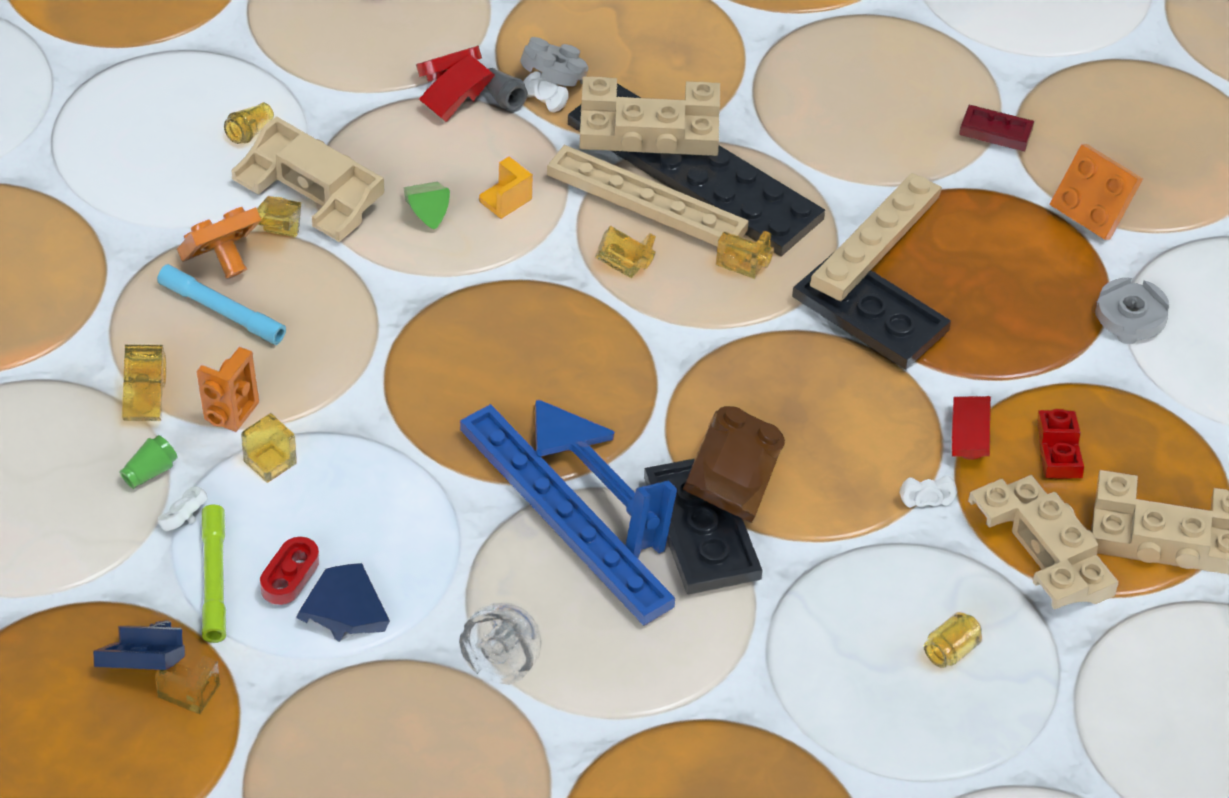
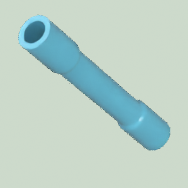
(254, 321)

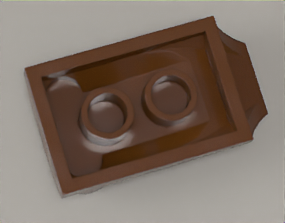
(735, 462)

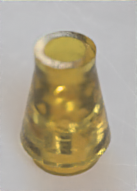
(247, 123)

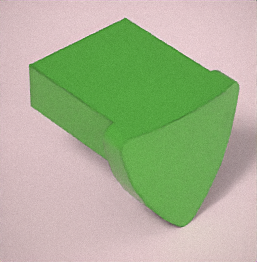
(428, 202)

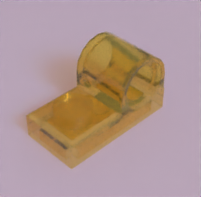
(143, 382)

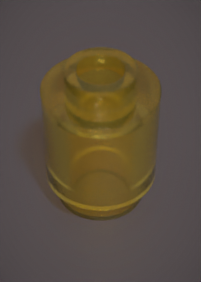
(953, 640)

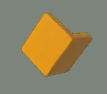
(511, 191)

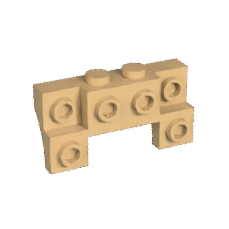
(647, 123)
(313, 170)
(1160, 530)
(1052, 538)

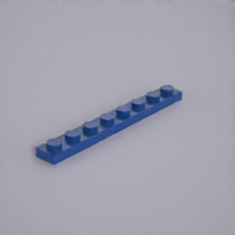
(568, 515)

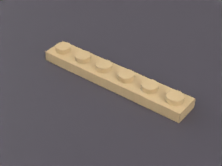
(644, 196)
(875, 237)

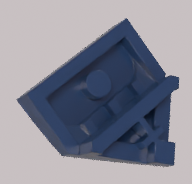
(345, 602)
(143, 648)

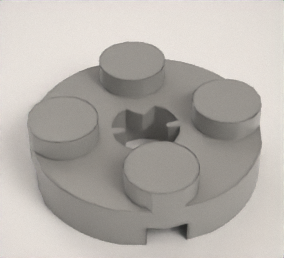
(556, 63)
(1128, 324)

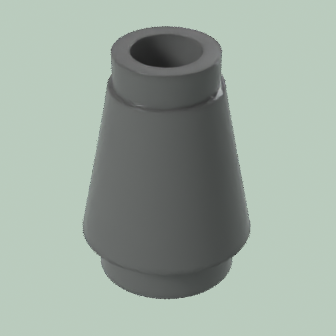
(507, 90)

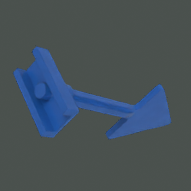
(648, 506)

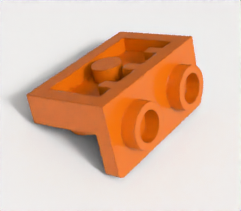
(230, 393)

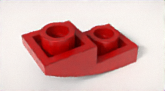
(451, 89)
(971, 426)
(1060, 444)

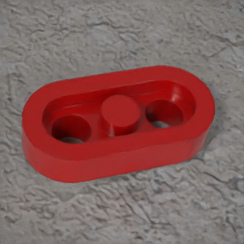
(436, 67)
(287, 573)

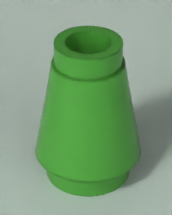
(149, 461)

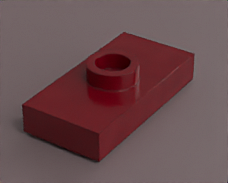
(996, 127)

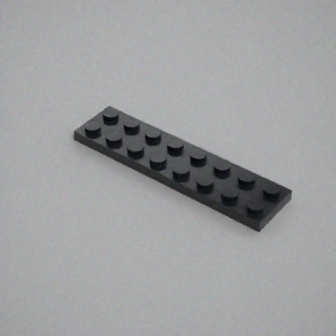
(730, 186)

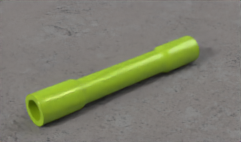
(213, 608)

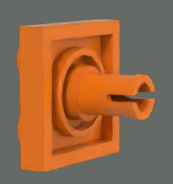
(1096, 191)
(221, 238)

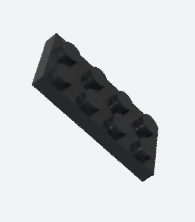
(879, 316)
(705, 541)

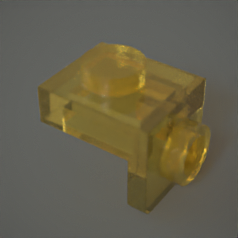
(280, 216)
(625, 252)
(744, 255)

